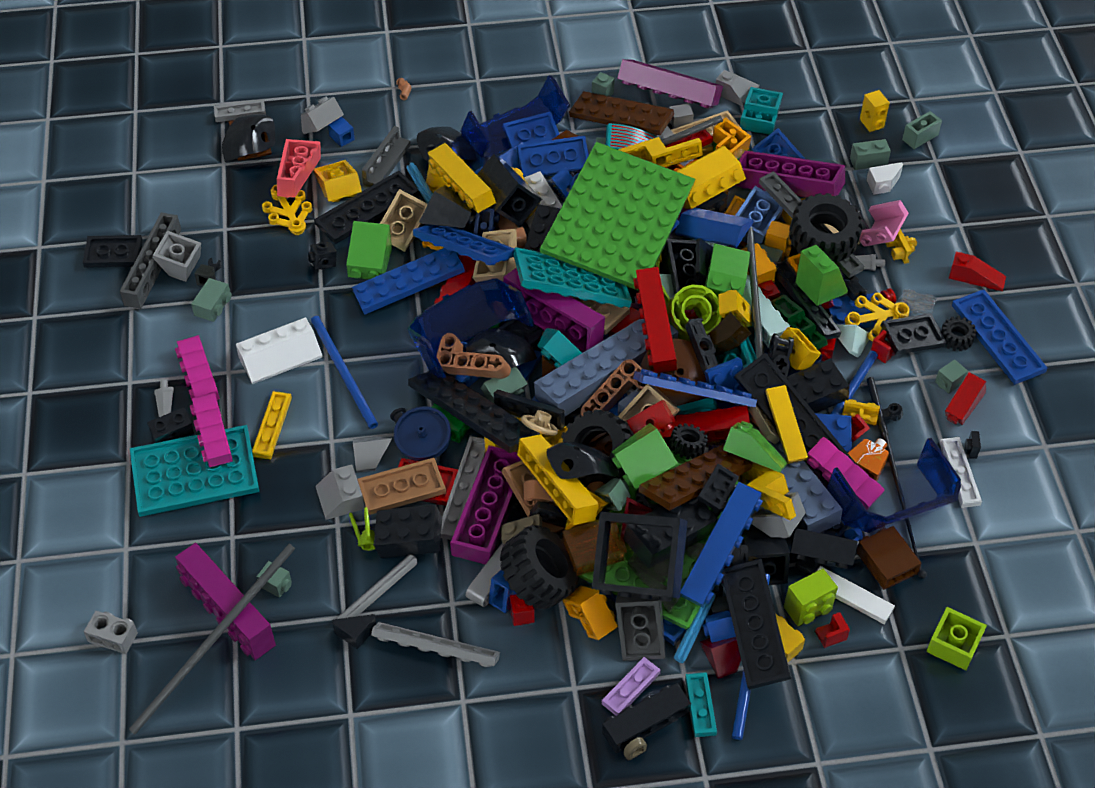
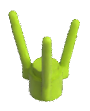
(366, 539)

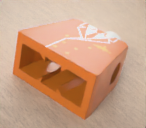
(870, 456)

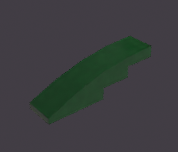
(796, 318)

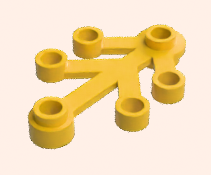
(295, 225)
(878, 313)

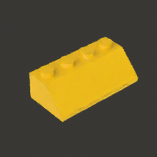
(712, 175)

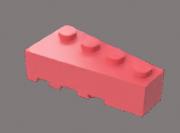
(296, 165)

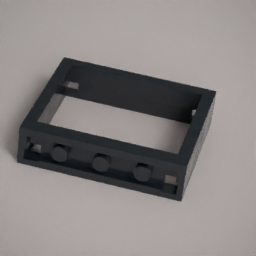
(676, 555)

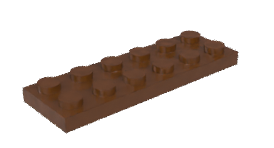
(620, 111)
(689, 478)

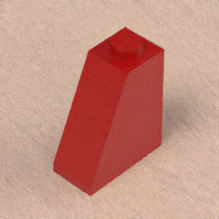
(966, 399)

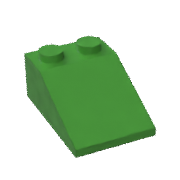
(727, 269)
(753, 446)

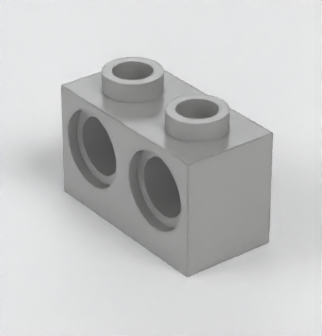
(109, 635)

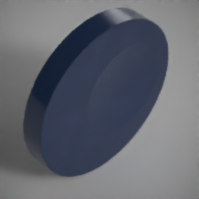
(422, 433)

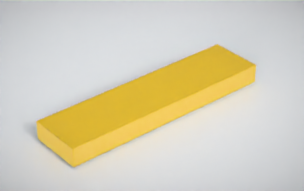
(786, 424)
(271, 425)

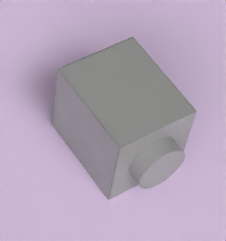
(682, 115)

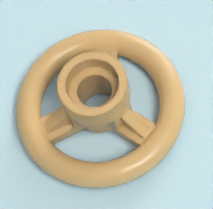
(540, 423)

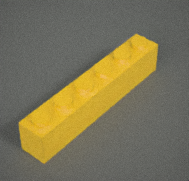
(461, 178)
(567, 493)

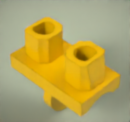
(903, 247)
(868, 412)

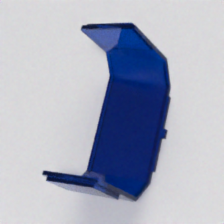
(490, 137)
(465, 316)
(934, 468)

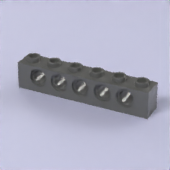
(146, 269)

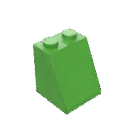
(368, 250)
(819, 276)
(643, 456)

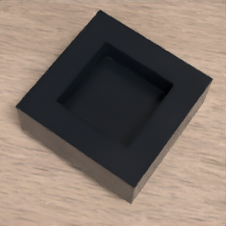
(973, 444)

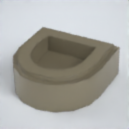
(635, 748)

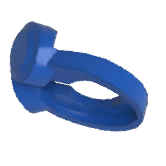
(854, 534)

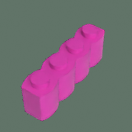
(196, 366)
(212, 430)
(827, 457)

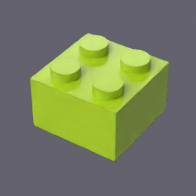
(810, 597)
(956, 638)

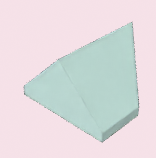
(853, 338)

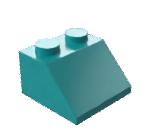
(557, 347)

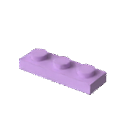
(631, 686)

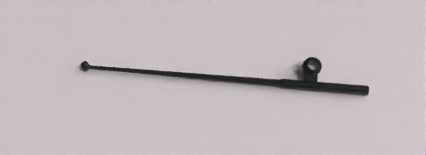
(894, 410)

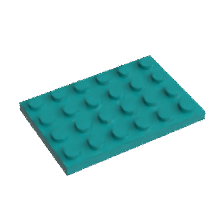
(556, 276)
(176, 477)

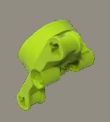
(693, 296)

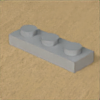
(232, 111)

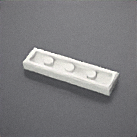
(955, 454)
(861, 599)

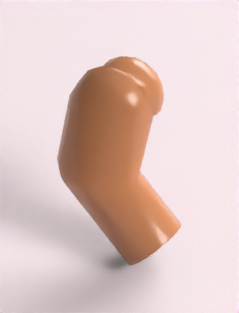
(405, 87)

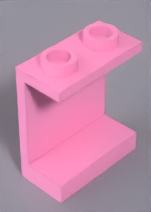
(888, 221)

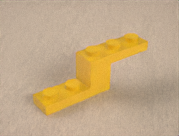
(655, 151)
(773, 488)

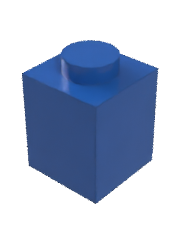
(341, 131)
(719, 626)

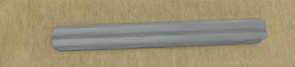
(380, 587)

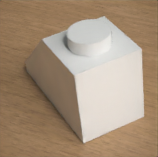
(883, 178)

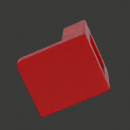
(882, 347)
(859, 427)
(833, 632)

